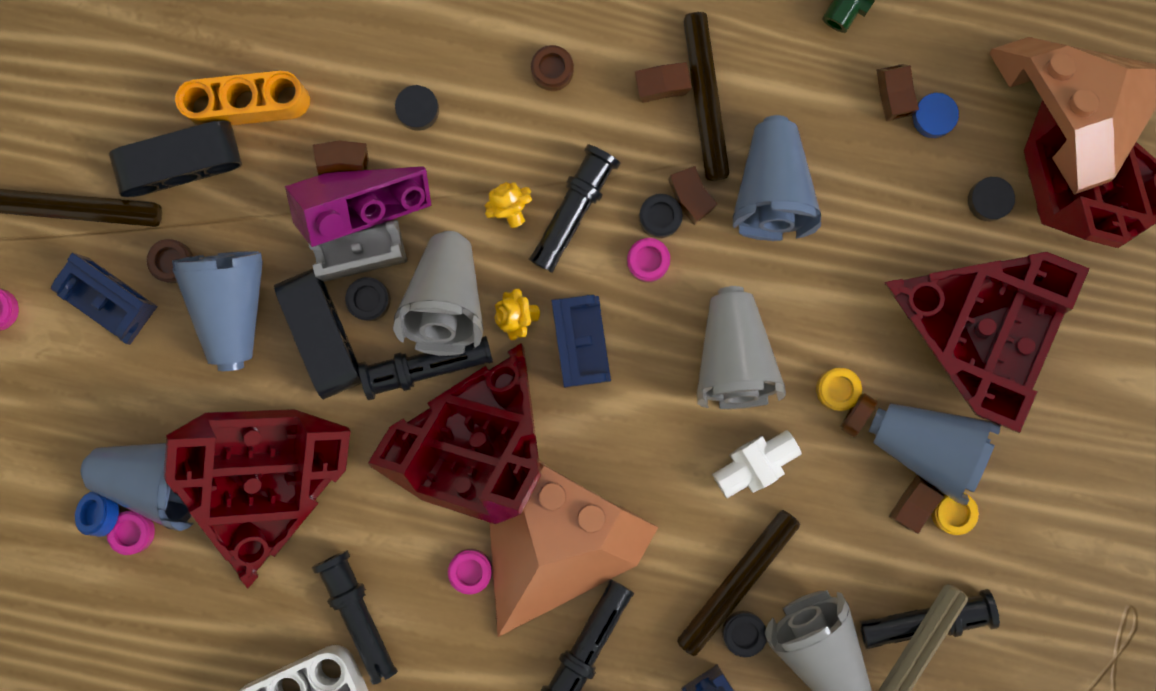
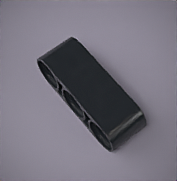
(175, 158)
(318, 333)

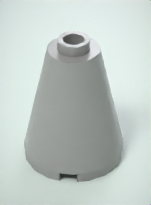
(442, 299)
(737, 354)
(820, 643)

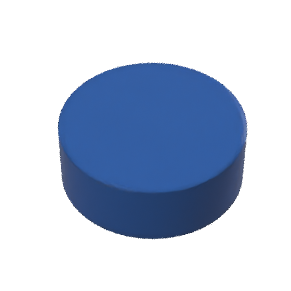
(936, 115)
(96, 515)

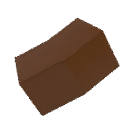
(663, 81)
(897, 91)
(340, 156)
(691, 194)
(916, 504)

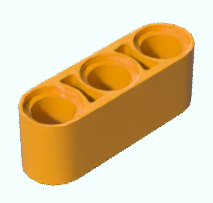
(225, 90)

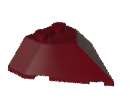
(1102, 214)
(993, 326)
(471, 445)
(253, 477)

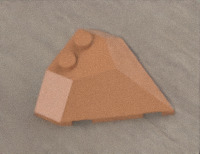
(1092, 96)
(560, 548)

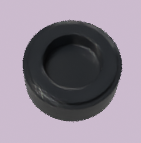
(417, 107)
(991, 199)
(660, 216)
(367, 299)
(744, 634)

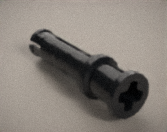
(583, 190)
(403, 377)
(348, 596)
(900, 627)
(579, 662)

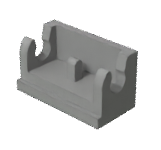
(360, 252)

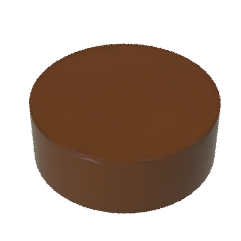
(552, 68)
(161, 257)
(858, 415)

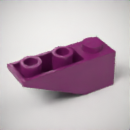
(355, 200)

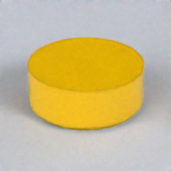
(838, 389)
(955, 517)

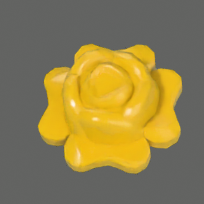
(508, 202)
(515, 314)

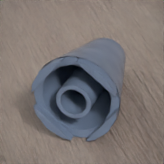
(776, 185)
(222, 303)
(937, 446)
(136, 481)

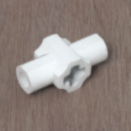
(757, 464)

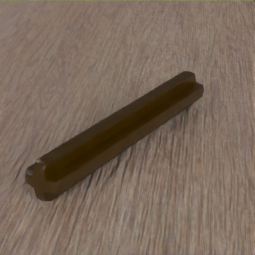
(706, 96)
(80, 208)
(738, 583)

